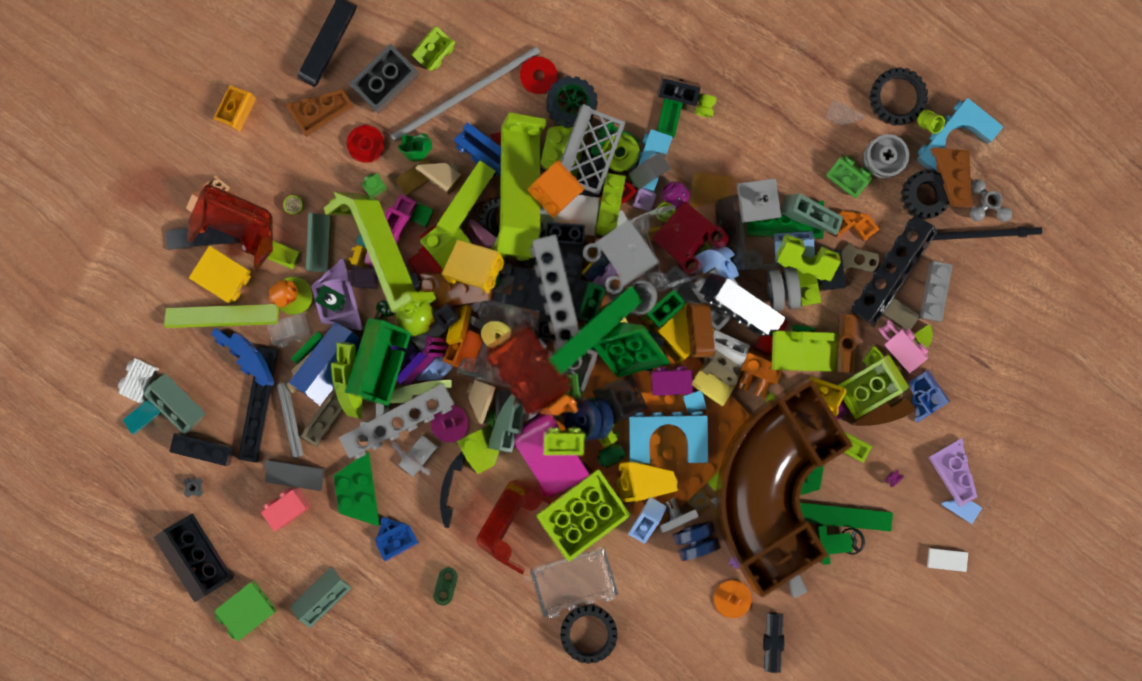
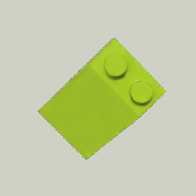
(441, 244)
(873, 386)

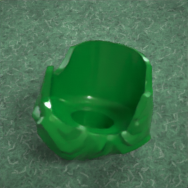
(415, 147)

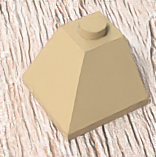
(441, 175)
(481, 399)

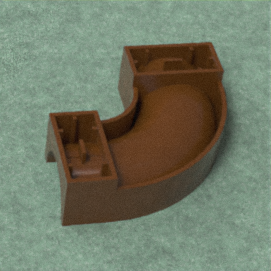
(763, 485)

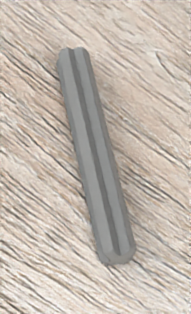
(290, 420)

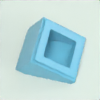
(694, 402)

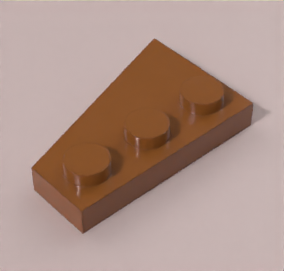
(318, 111)
(956, 174)

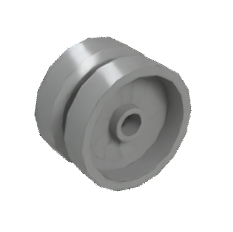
(893, 148)
(783, 289)

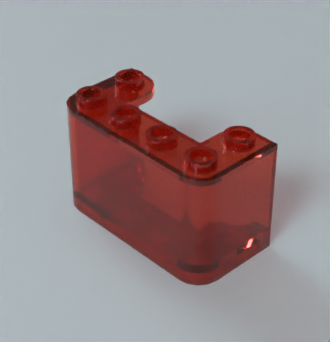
(527, 369)

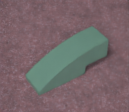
(507, 425)

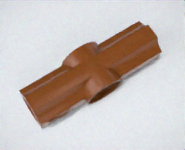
(847, 330)

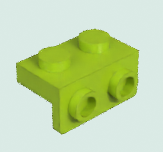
(433, 49)
(564, 441)

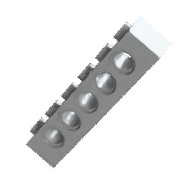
(550, 246)
(355, 449)

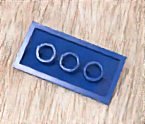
(315, 374)

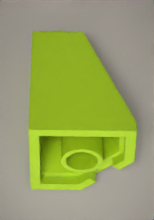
(476, 449)

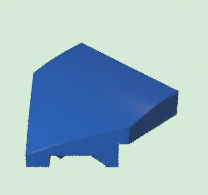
(394, 538)

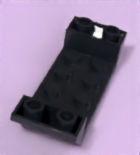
(571, 246)

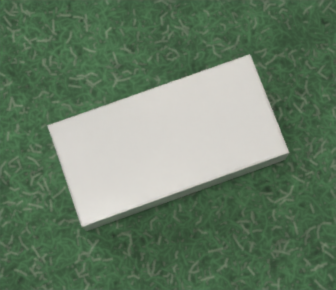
(947, 559)

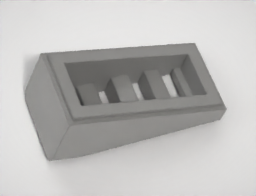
(797, 586)

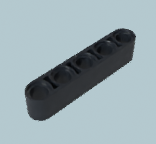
(327, 42)

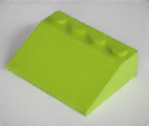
(582, 515)

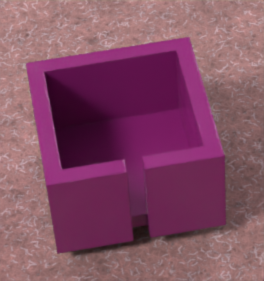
(671, 382)

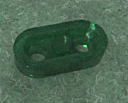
(445, 585)

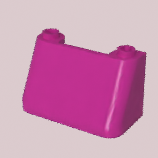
(553, 472)

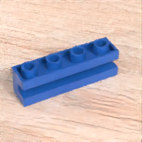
(479, 147)

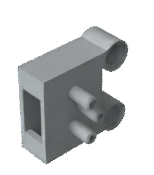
(626, 252)

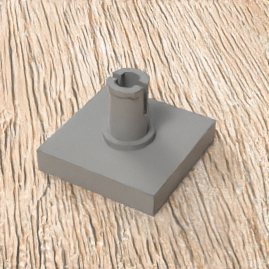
(758, 200)
(676, 517)

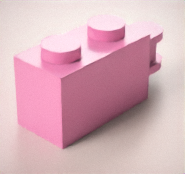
(904, 346)

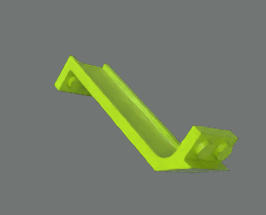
(518, 172)
(381, 249)

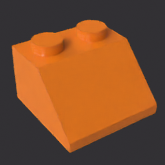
(555, 189)

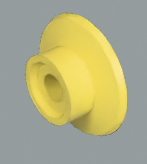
(490, 331)

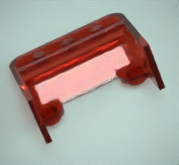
(234, 217)
(511, 500)

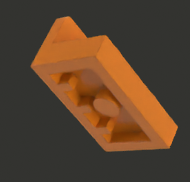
(563, 403)

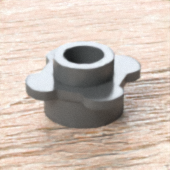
(188, 487)

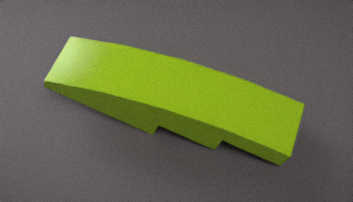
(466, 198)

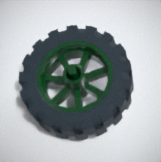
(562, 87)

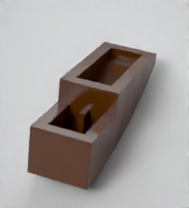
(885, 413)

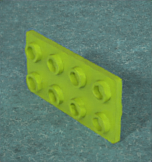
(804, 351)

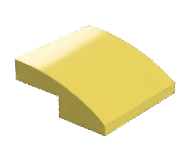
(712, 386)

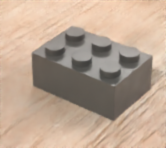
(384, 79)

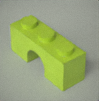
(610, 204)
(821, 265)

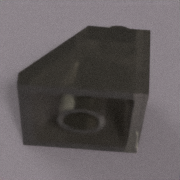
(622, 397)

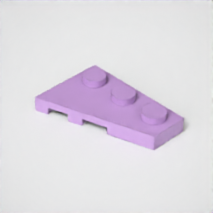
(954, 471)

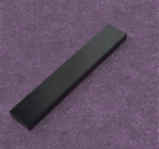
(257, 411)

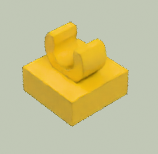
(359, 256)

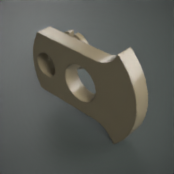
(849, 254)

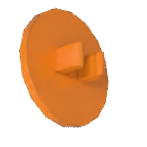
(732, 598)

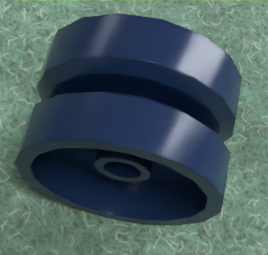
(592, 417)
(696, 540)

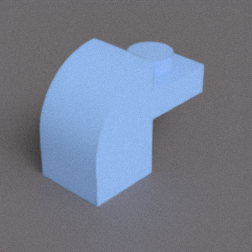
(718, 259)

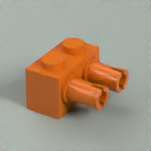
(758, 365)

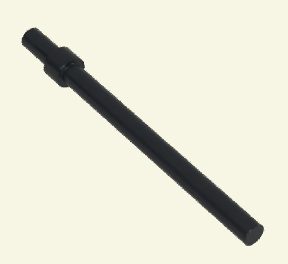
(1020, 231)

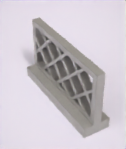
(576, 139)

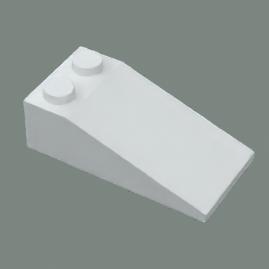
(581, 211)

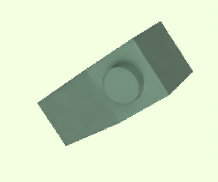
(811, 213)

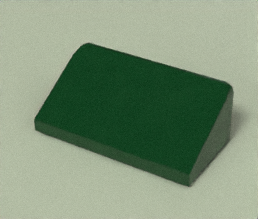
(591, 302)

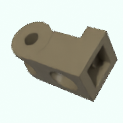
(722, 368)

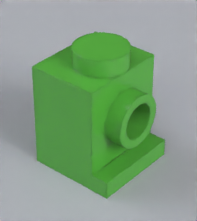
(373, 185)

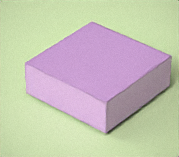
(644, 200)

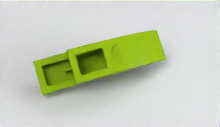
(340, 374)

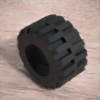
(910, 199)

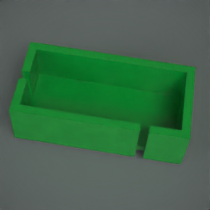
(376, 363)

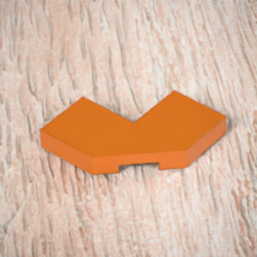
(860, 222)

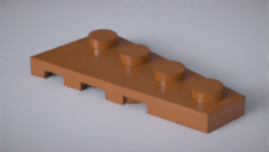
(453, 293)

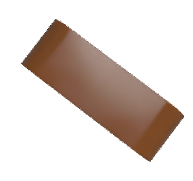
(700, 330)

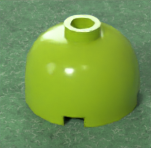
(416, 321)

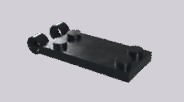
(531, 297)

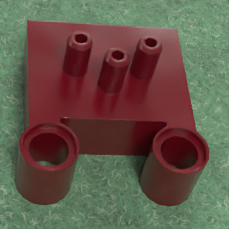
(685, 234)

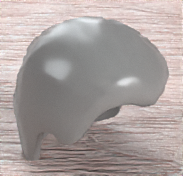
(648, 295)

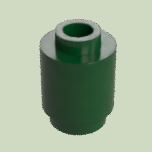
(611, 455)

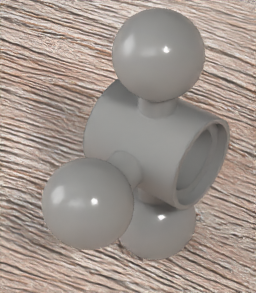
(978, 212)

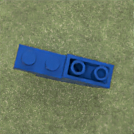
(250, 358)

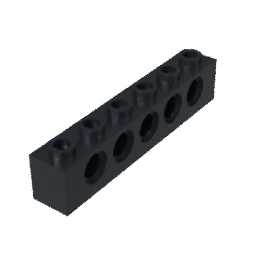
(894, 281)

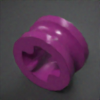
(894, 478)

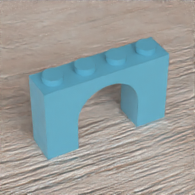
(966, 116)
(693, 426)

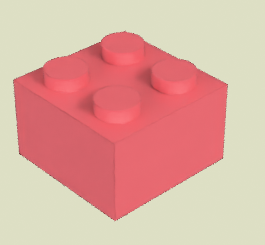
(287, 508)

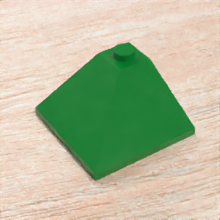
(630, 350)

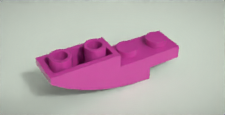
(397, 219)

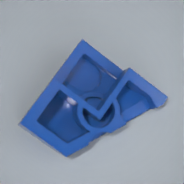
(926, 395)

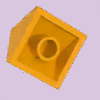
(234, 108)

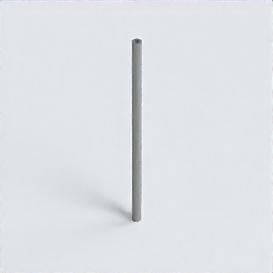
(465, 93)

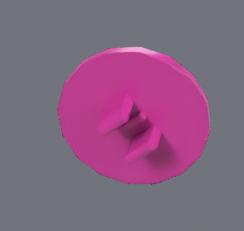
(451, 425)

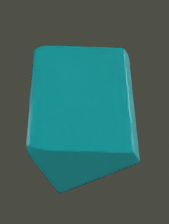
(141, 417)

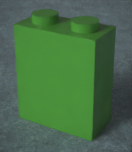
(245, 611)

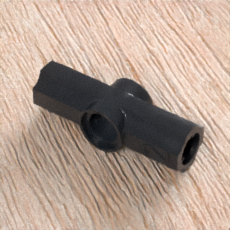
(773, 642)

